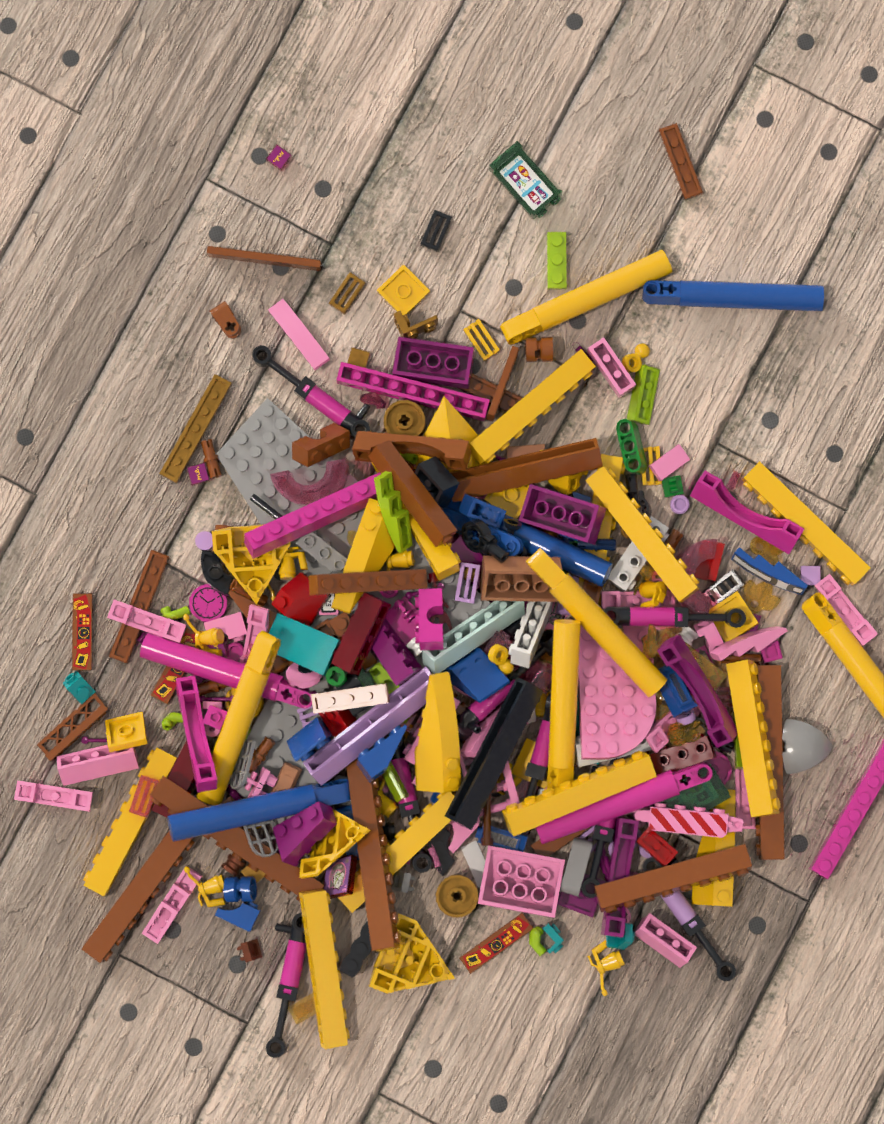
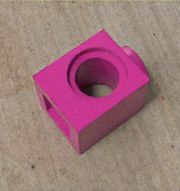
(215, 717)

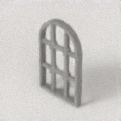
(243, 774)
(259, 840)

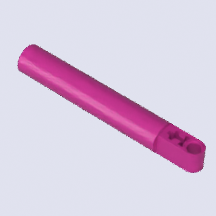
(217, 669)
(640, 796)

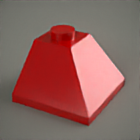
(297, 603)

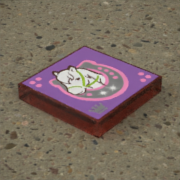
(340, 877)

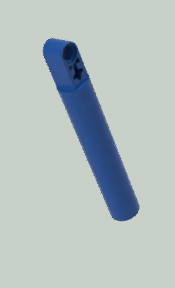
(735, 295)
(572, 558)
(255, 809)

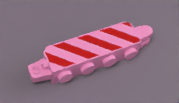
(689, 821)

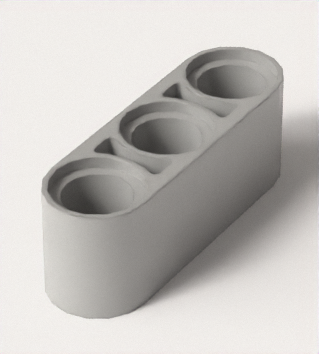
(576, 866)

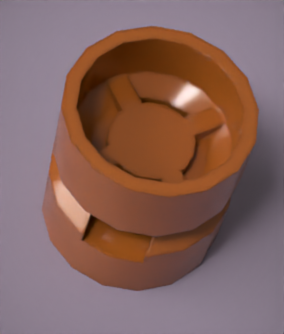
(545, 345)

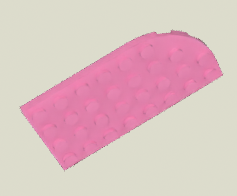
(611, 706)

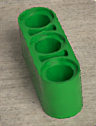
(625, 440)

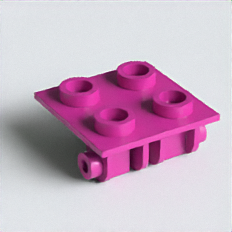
(402, 619)

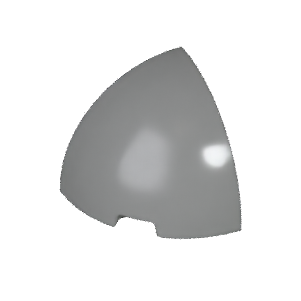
(803, 746)

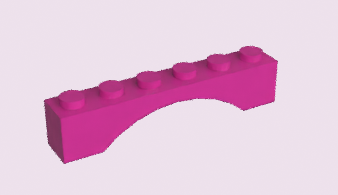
(714, 494)
(195, 734)

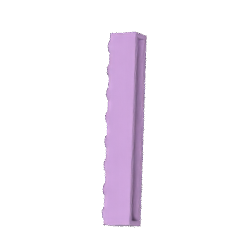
(369, 728)

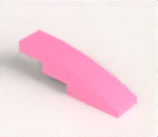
(299, 334)
(751, 641)
(475, 741)
(171, 906)

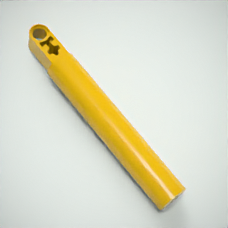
(586, 297)
(598, 624)
(846, 648)
(563, 702)
(241, 714)

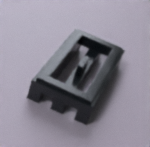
(430, 245)

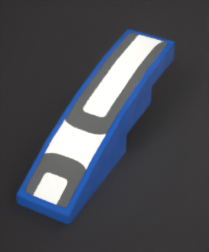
(774, 575)

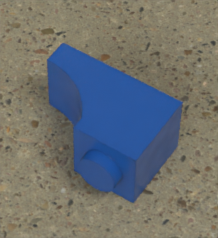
(481, 510)
(243, 917)

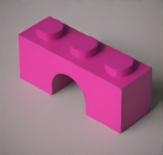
(429, 604)

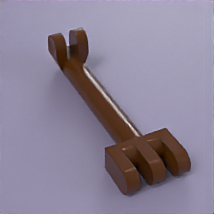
(487, 840)

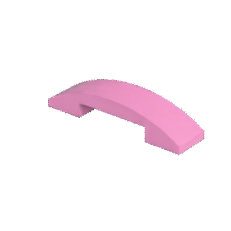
(627, 599)
(845, 609)
(146, 621)
(257, 621)
(658, 734)
(53, 796)

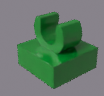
(672, 486)

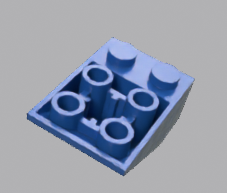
(477, 675)
(309, 738)
(376, 761)

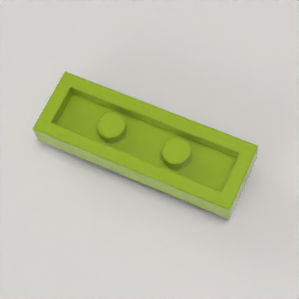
(556, 260)

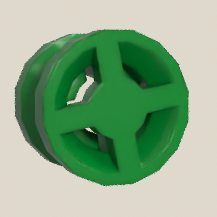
(339, 677)

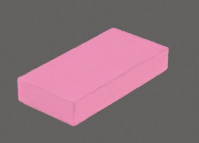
(669, 462)

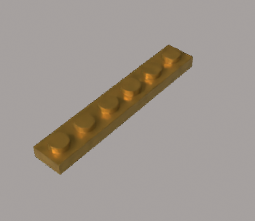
(195, 428)

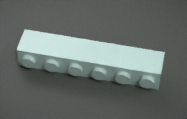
(473, 633)

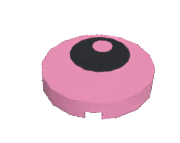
(301, 676)

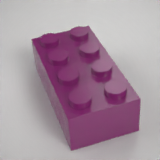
(434, 362)
(562, 514)

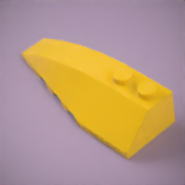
(368, 552)
(438, 744)
(717, 892)

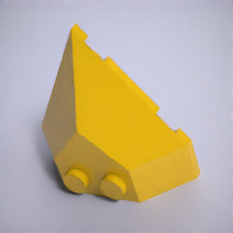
(449, 424)
(249, 572)
(332, 846)
(410, 965)

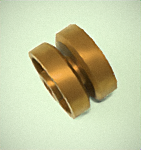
(406, 411)
(467, 891)

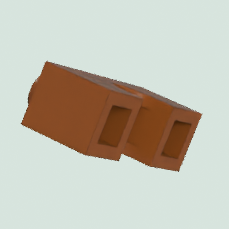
(311, 451)

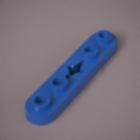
(505, 540)

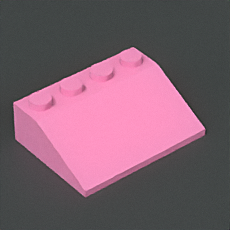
(521, 882)

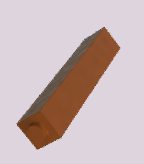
(414, 494)

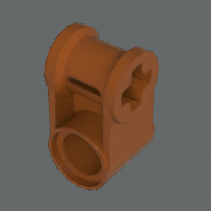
(224, 317)

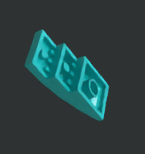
(304, 644)

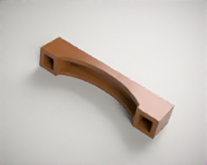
(449, 451)
(367, 582)

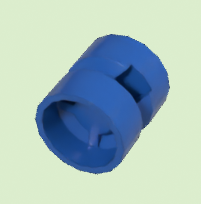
(237, 889)

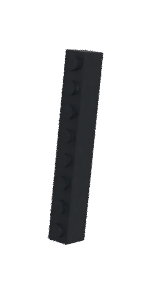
(494, 753)

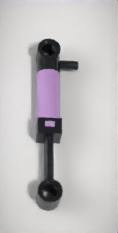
(692, 923)

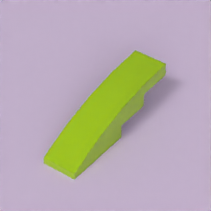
(394, 516)

